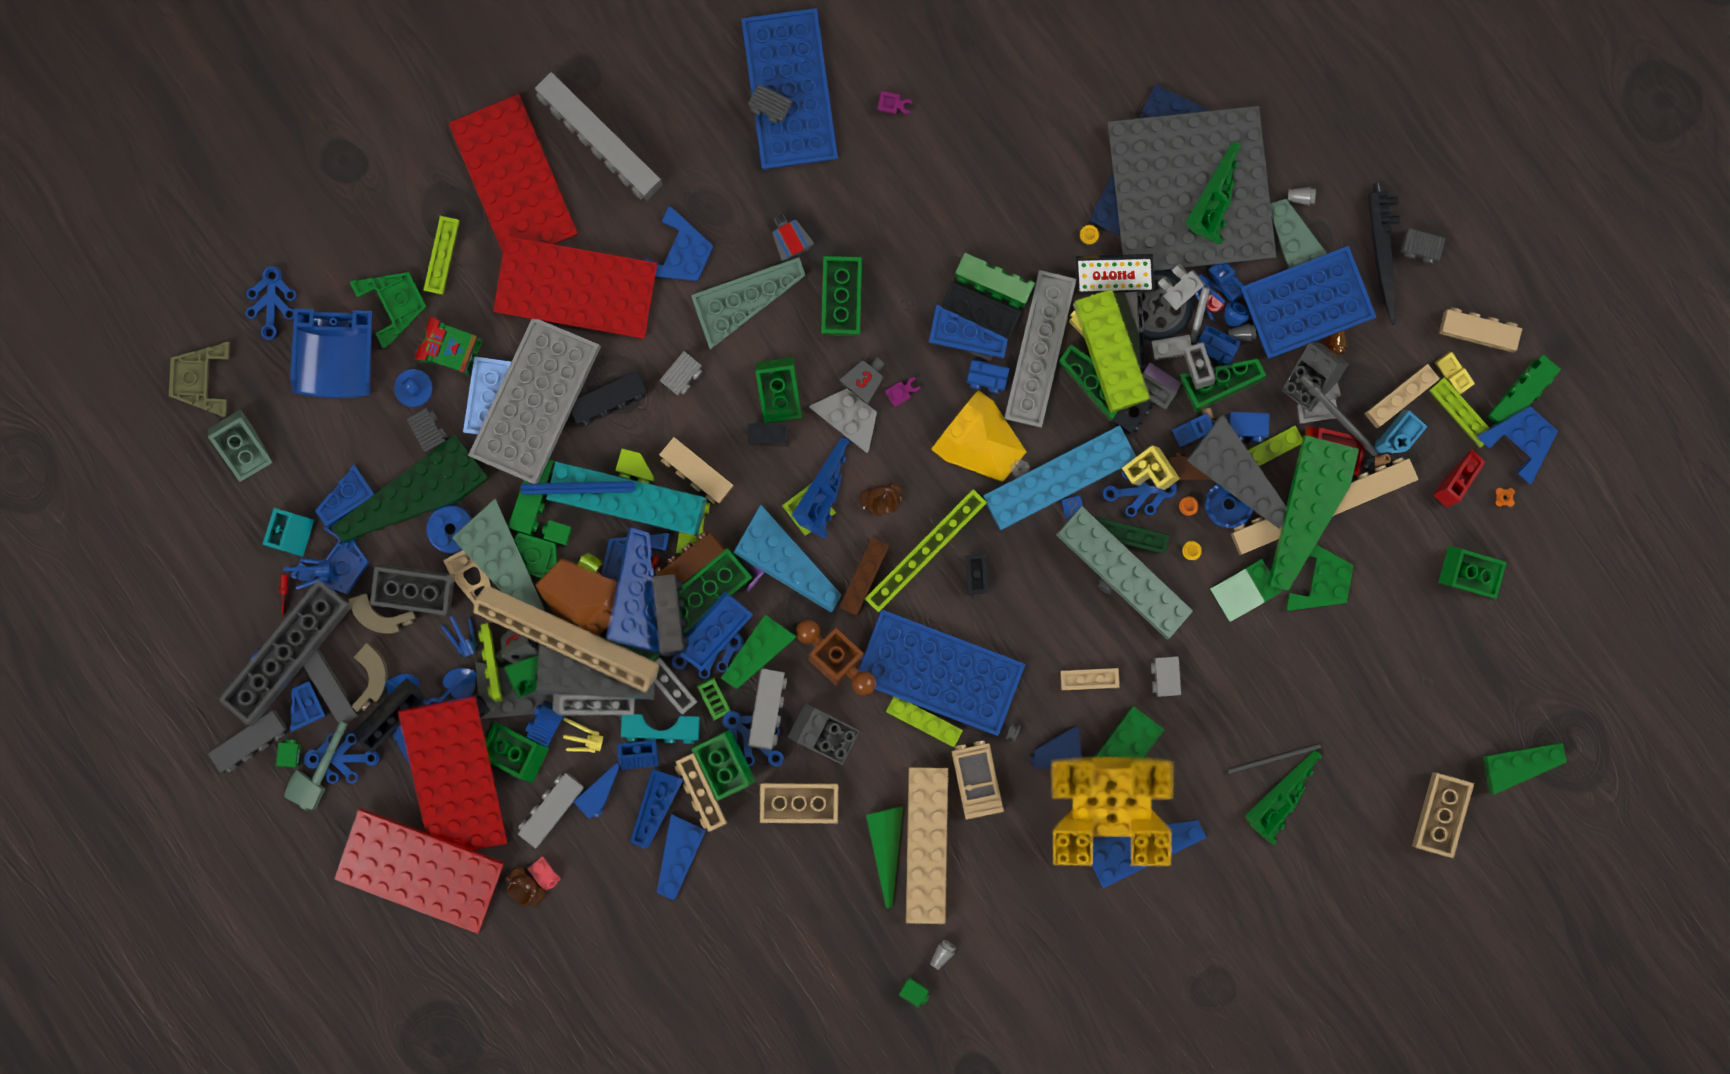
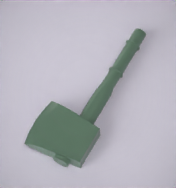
(308, 791)

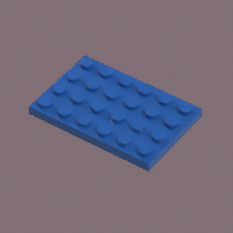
(1308, 302)

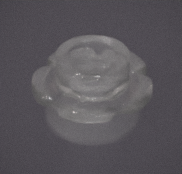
(1019, 463)

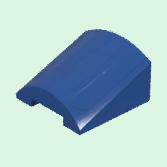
(331, 353)

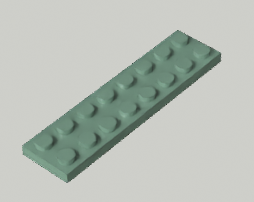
(1124, 572)

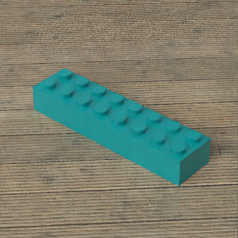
(646, 505)

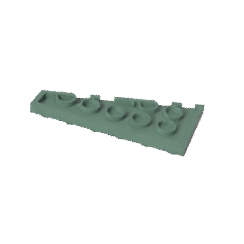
(735, 302)
(495, 553)

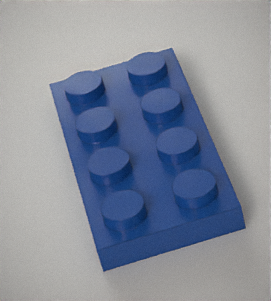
(715, 630)

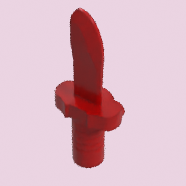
(283, 589)

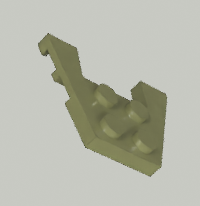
(191, 376)

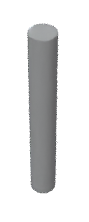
(1199, 314)

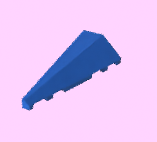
(817, 501)

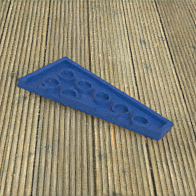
(634, 609)
(1113, 853)

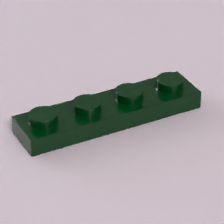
(1136, 536)

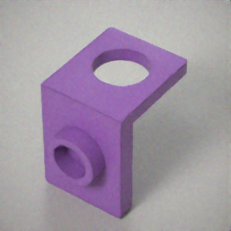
(756, 572)

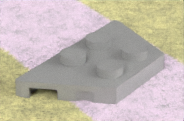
(848, 416)

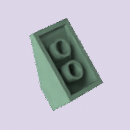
(239, 445)

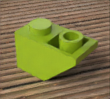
(634, 465)

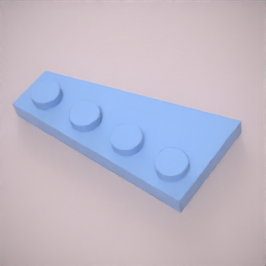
(484, 385)

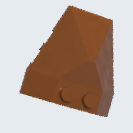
(579, 596)

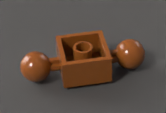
(836, 657)

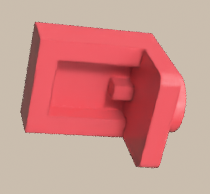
(544, 874)

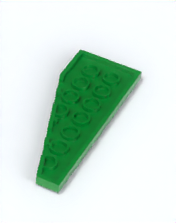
(1317, 489)

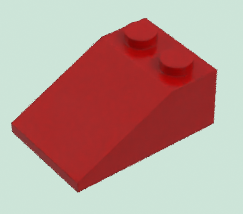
(1339, 438)

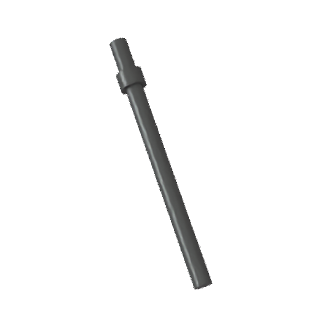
(1315, 390)

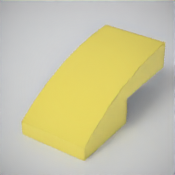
(1454, 373)

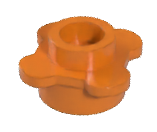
(1501, 493)

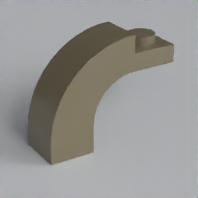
(374, 621)
(377, 673)

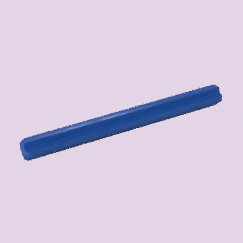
(578, 487)

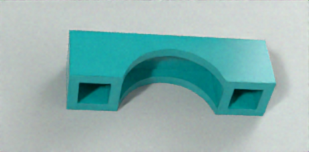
(636, 727)

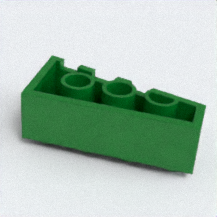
(994, 281)
(1083, 372)
(1228, 382)
(1525, 389)
(523, 676)
(1516, 766)

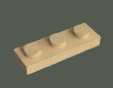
(1089, 679)

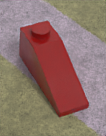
(1459, 479)

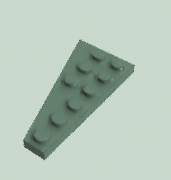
(1293, 235)

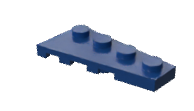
(962, 334)
(655, 804)
(679, 852)

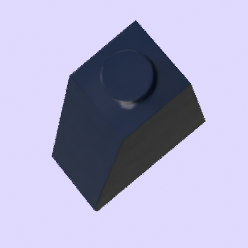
(1061, 747)

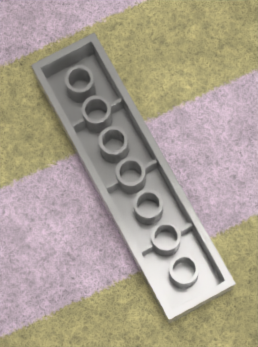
(596, 134)

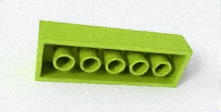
(1111, 351)

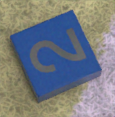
(1071, 505)

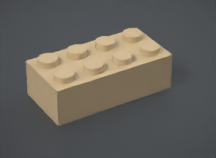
(798, 803)
(1442, 814)

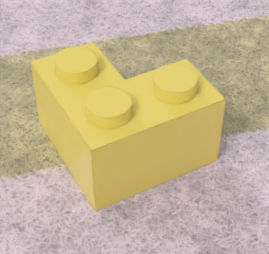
(1151, 464)

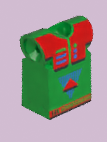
(448, 347)

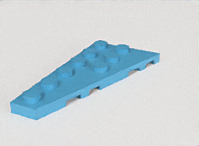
(776, 554)

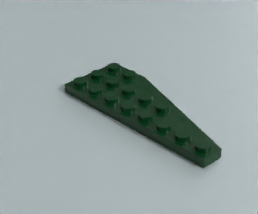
(433, 482)

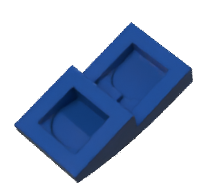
(1227, 282)
(1192, 430)

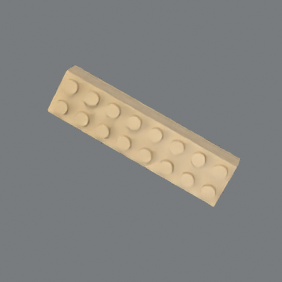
(926, 845)

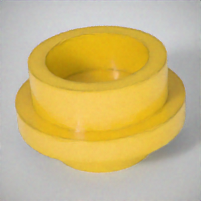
(1089, 234)
(1191, 550)

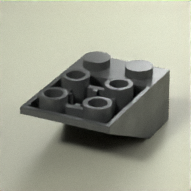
(1319, 366)
(823, 734)

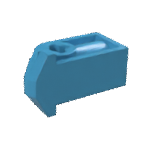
(1406, 428)

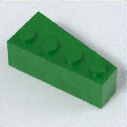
(762, 646)

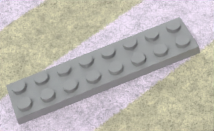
(1040, 349)

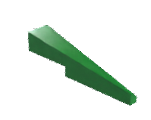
(1210, 209)
(1272, 810)
(885, 837)

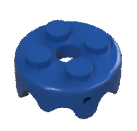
(1219, 514)
(437, 523)

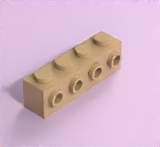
(702, 795)

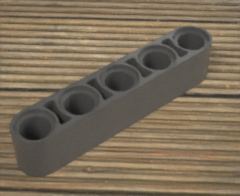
(330, 688)

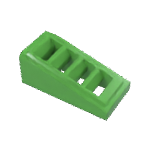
(705, 683)

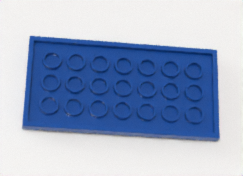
(788, 59)
(941, 672)

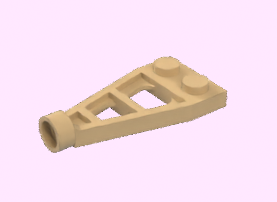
(458, 565)

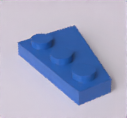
(346, 497)

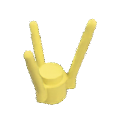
(592, 742)

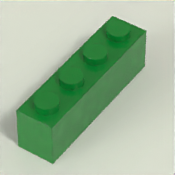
(530, 505)

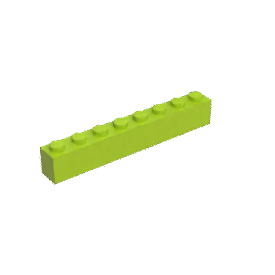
(925, 550)

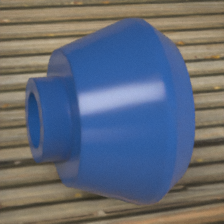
(1235, 314)

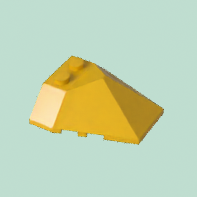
(980, 440)

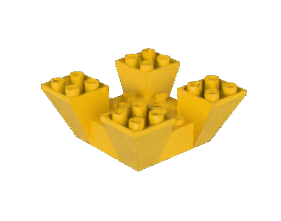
(1112, 800)

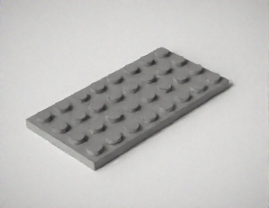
(534, 401)

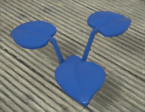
(458, 681)

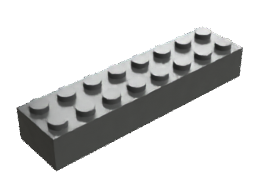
(285, 653)

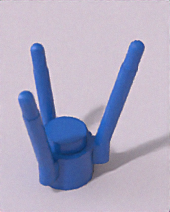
(1208, 283)
(323, 570)
(466, 646)

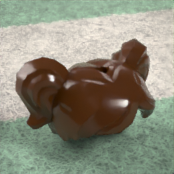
(881, 499)
(523, 888)

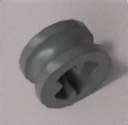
(1013, 732)

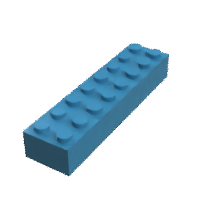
(1059, 478)

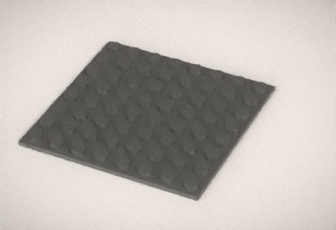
(1164, 169)

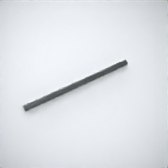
(1274, 758)

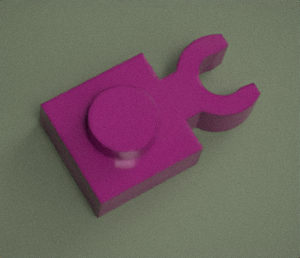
(890, 103)
(900, 393)

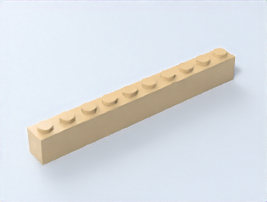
(1360, 491)
(566, 638)

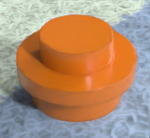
(1188, 505)

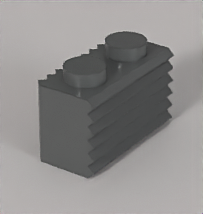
(769, 104)
(1422, 245)
(426, 429)

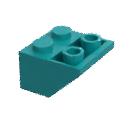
(288, 532)

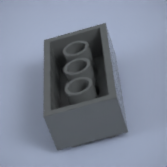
(412, 589)

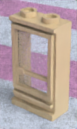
(977, 780)

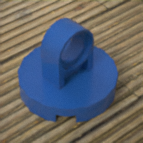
(413, 388)

